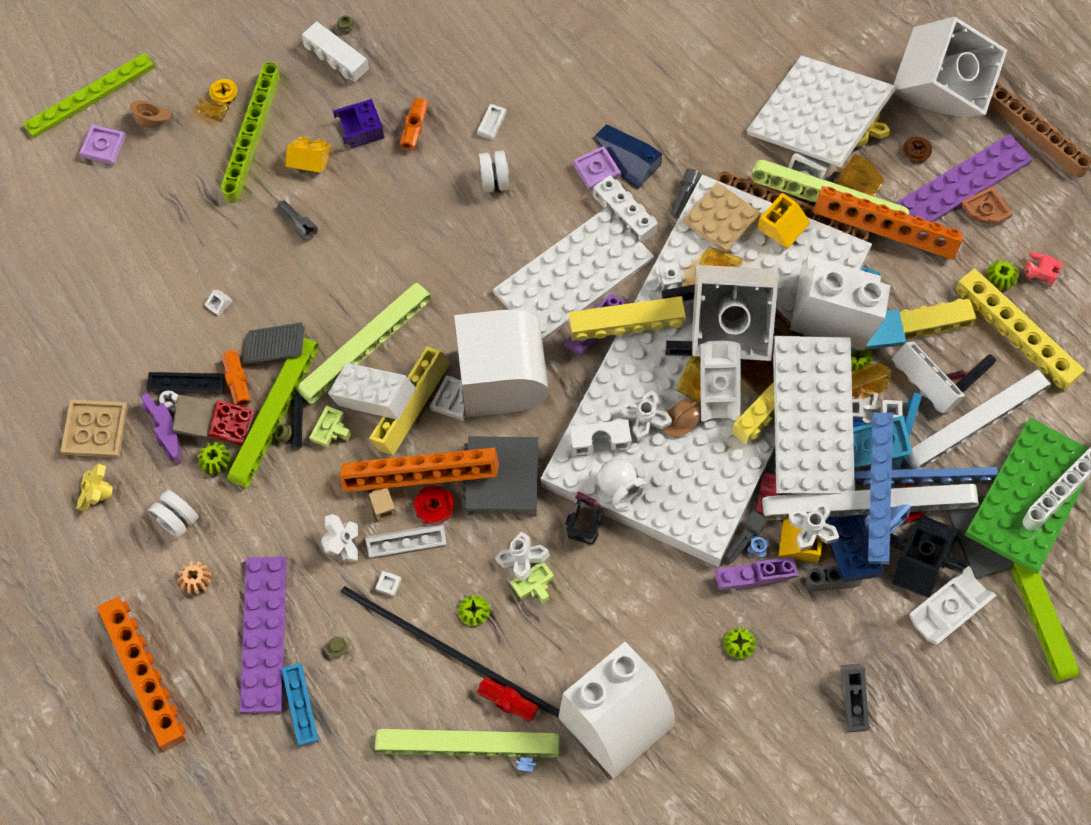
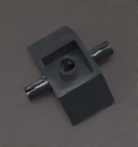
(921, 570)

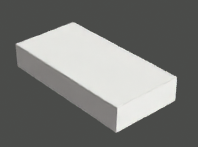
(491, 122)

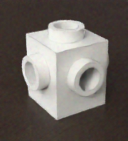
(670, 276)

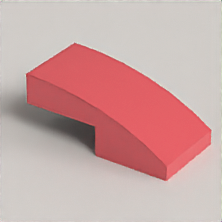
(767, 488)

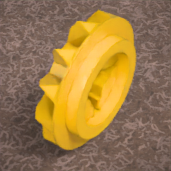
(216, 90)

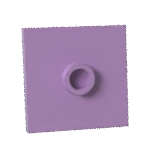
(102, 144)
(596, 167)

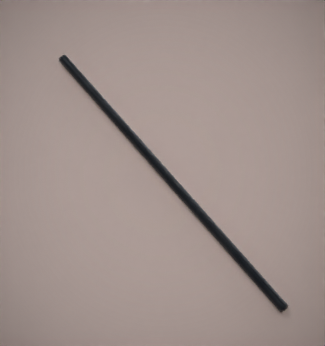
(449, 650)

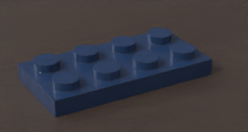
(852, 549)

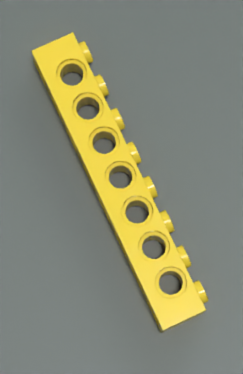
(1029, 330)

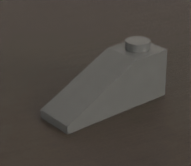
(854, 696)

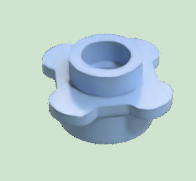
(763, 543)
(526, 764)

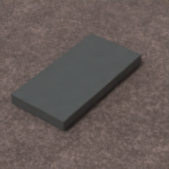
(979, 558)

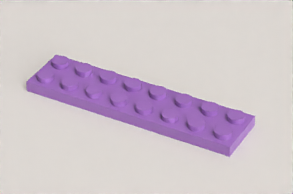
(967, 179)
(263, 635)

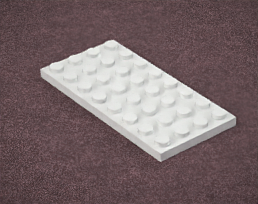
(575, 272)
(813, 415)

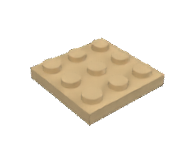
(721, 217)
(94, 428)

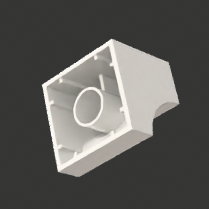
(839, 302)

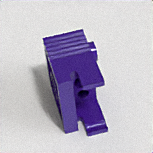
(360, 123)

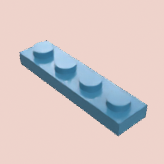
(912, 405)
(300, 704)

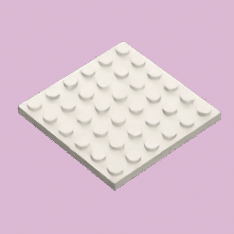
(821, 110)

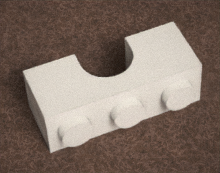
(865, 413)
(616, 432)

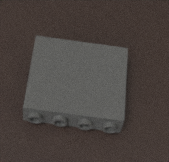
(516, 478)

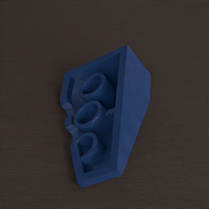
(632, 156)

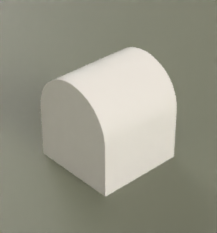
(501, 362)

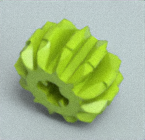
(1002, 274)
(213, 458)

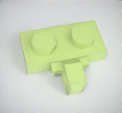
(329, 427)
(535, 583)

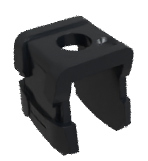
(581, 536)

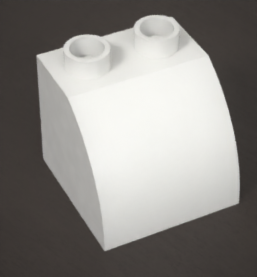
(949, 68)
(735, 307)
(617, 709)

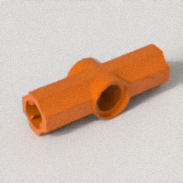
(415, 116)
(236, 378)

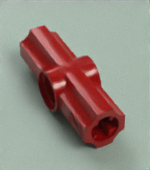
(507, 699)

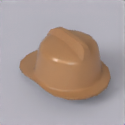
(148, 114)
(684, 417)

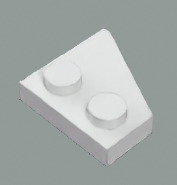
(450, 399)

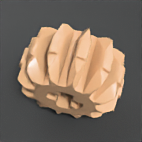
(197, 570)

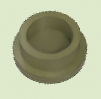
(345, 23)
(283, 433)
(336, 646)

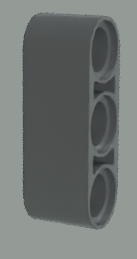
(826, 582)

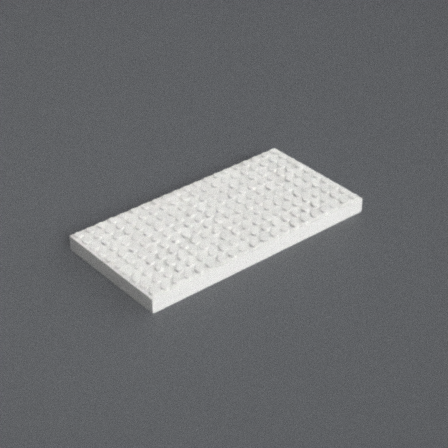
(707, 476)

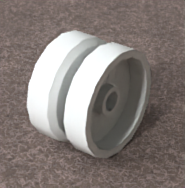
(494, 171)
(173, 513)

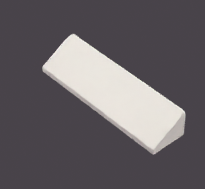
(405, 540)

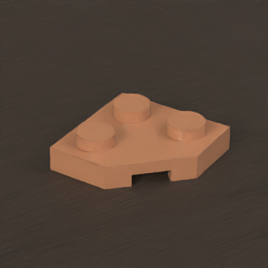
(987, 207)

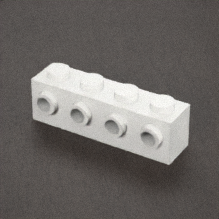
(335, 52)
(625, 208)
(927, 377)

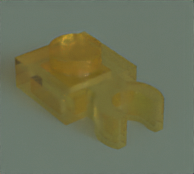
(214, 110)

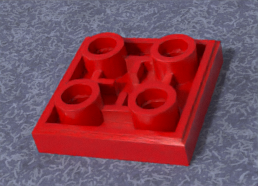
(230, 423)

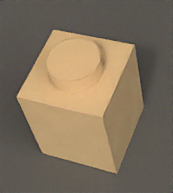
(382, 504)

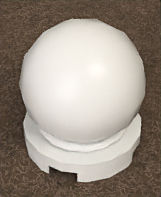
(620, 481)

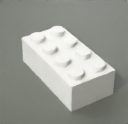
(372, 391)

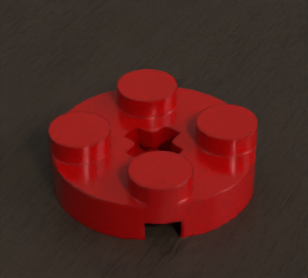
(441, 513)

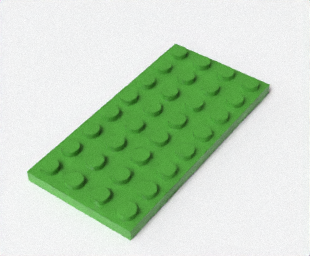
(1028, 472)

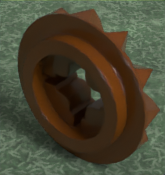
(918, 143)

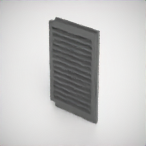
(273, 343)

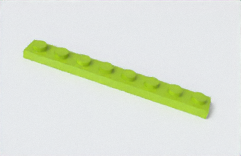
(88, 95)

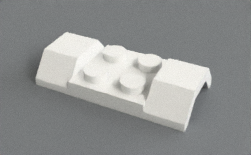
(720, 380)
(950, 607)

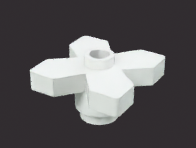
(645, 415)
(813, 526)
(339, 538)
(521, 555)

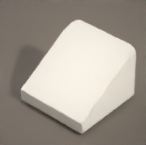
(218, 302)

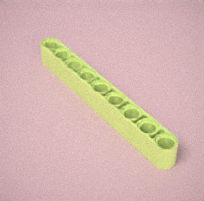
(805, 182)
(364, 342)
(467, 743)

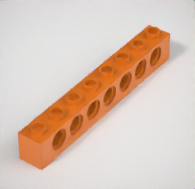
(893, 230)
(419, 469)
(110, 613)

